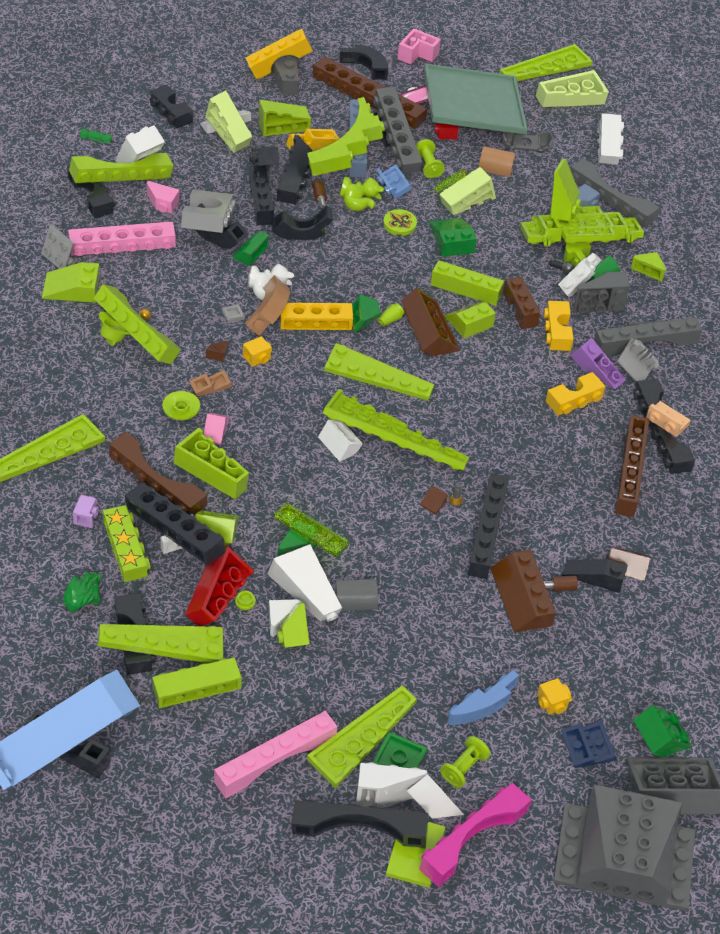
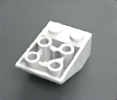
(140, 145)
(385, 785)

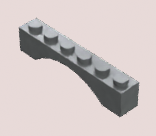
(642, 209)
(679, 331)

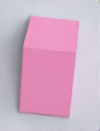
(216, 427)

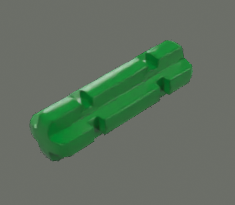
(96, 136)

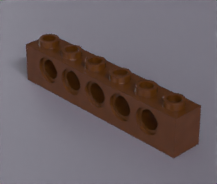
(632, 466)

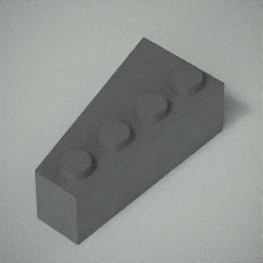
(285, 72)

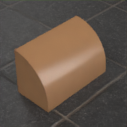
(497, 161)

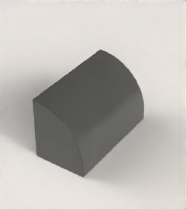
(357, 594)

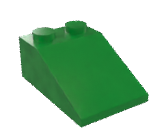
(453, 236)

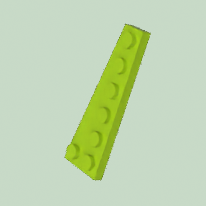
(362, 368)
(348, 747)

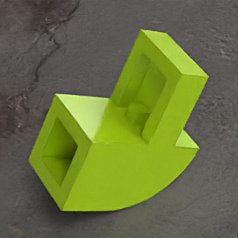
(576, 252)

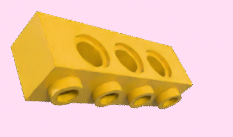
(317, 316)

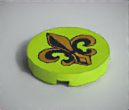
(400, 222)

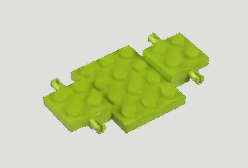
(587, 226)

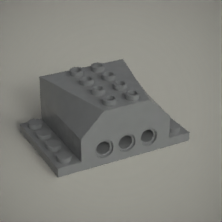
(626, 848)

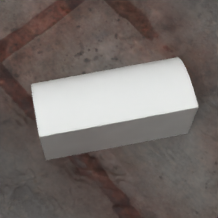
(339, 439)

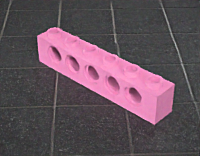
(122, 238)

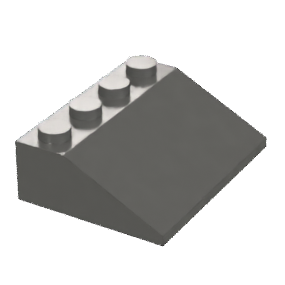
(678, 779)

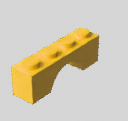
(293, 44)

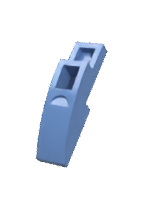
(482, 704)

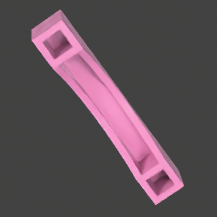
(246, 768)

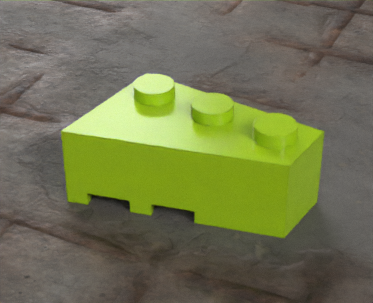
(282, 118)

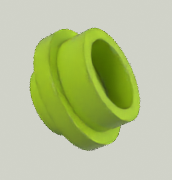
(245, 600)

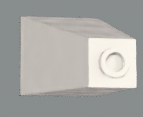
(305, 580)

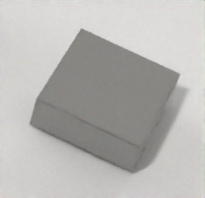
(233, 313)

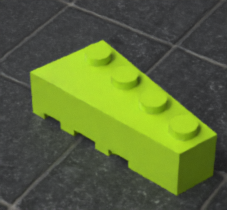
(209, 463)

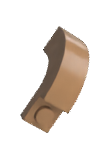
(271, 307)

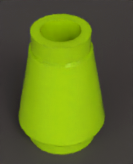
(391, 314)

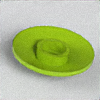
(181, 399)

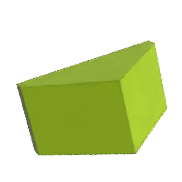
(650, 265)

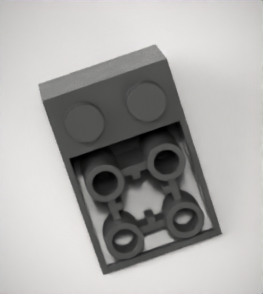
(603, 294)

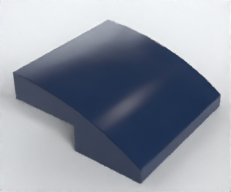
(588, 744)

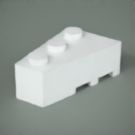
(610, 139)

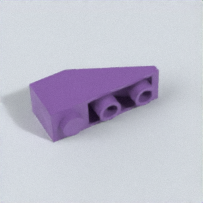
(594, 360)

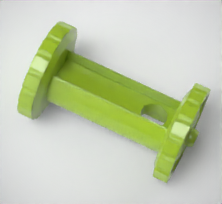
(433, 167)
(455, 772)

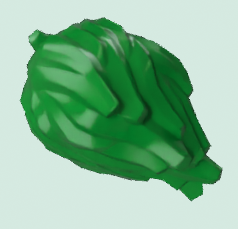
(82, 592)

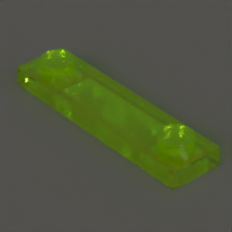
(311, 529)

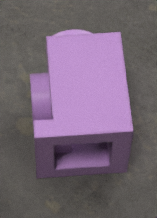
(85, 511)

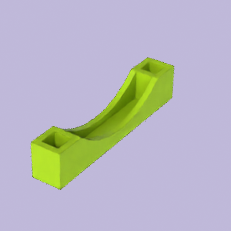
(89, 169)
(153, 341)

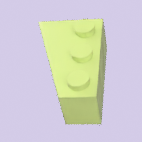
(228, 122)
(468, 191)

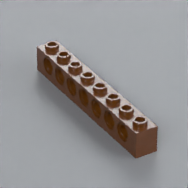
(358, 86)

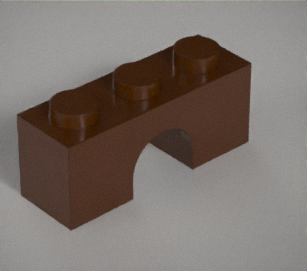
(526, 309)

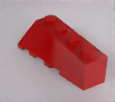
(217, 587)

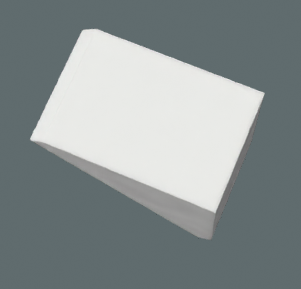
(278, 612)

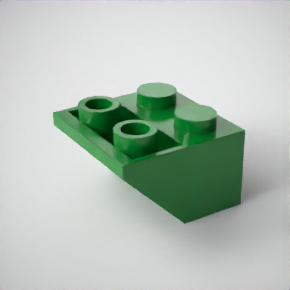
(662, 731)

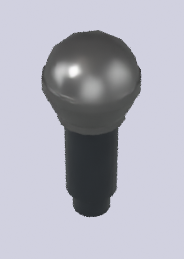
(566, 267)

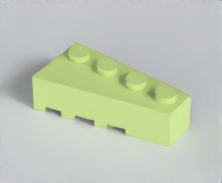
(572, 91)

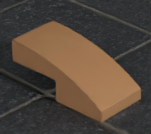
(205, 385)

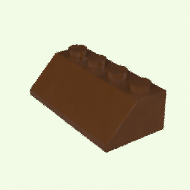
(429, 324)
(523, 592)

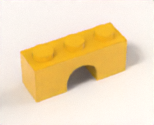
(558, 336)
(563, 400)

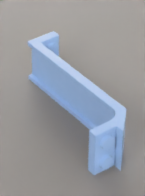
(64, 728)

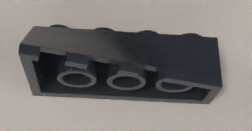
(295, 173)

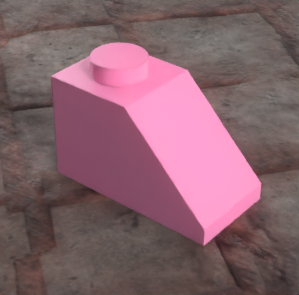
(163, 197)

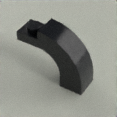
(368, 57)
(302, 229)
(229, 238)

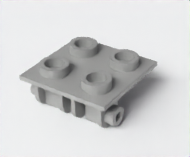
(58, 248)
(637, 361)

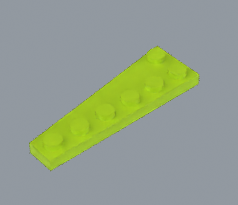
(550, 63)
(55, 445)
(179, 642)

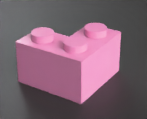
(417, 45)

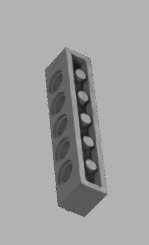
(397, 130)

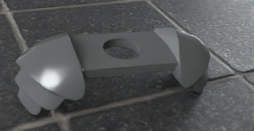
(538, 143)

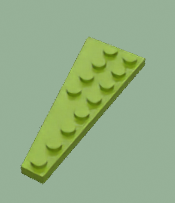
(390, 429)

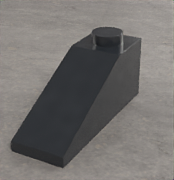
(597, 572)

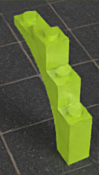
(354, 142)

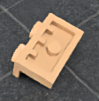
(667, 418)

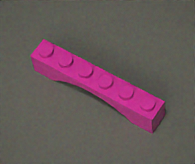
(505, 808)

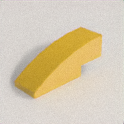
(315, 138)

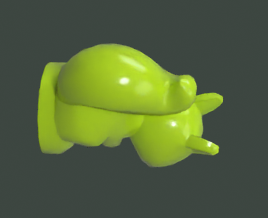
(354, 194)

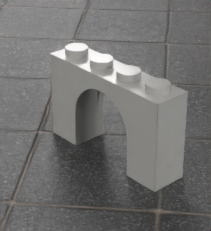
(214, 216)

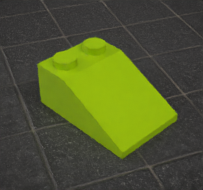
(565, 193)
(73, 283)

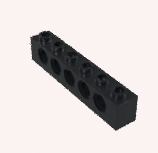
(175, 524)

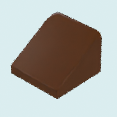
(434, 500)

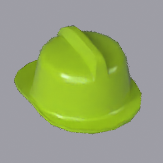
(111, 329)

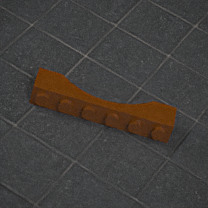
(127, 452)

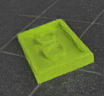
(407, 860)

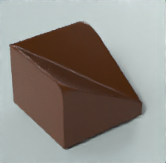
(217, 351)

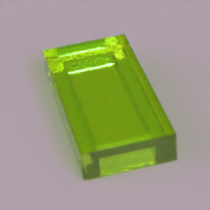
(450, 180)

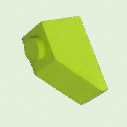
(294, 628)

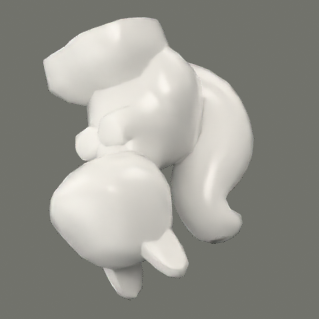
(258, 279)

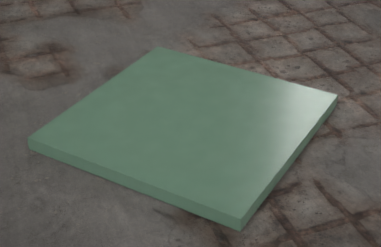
(474, 99)

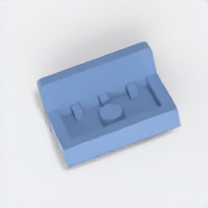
(395, 181)

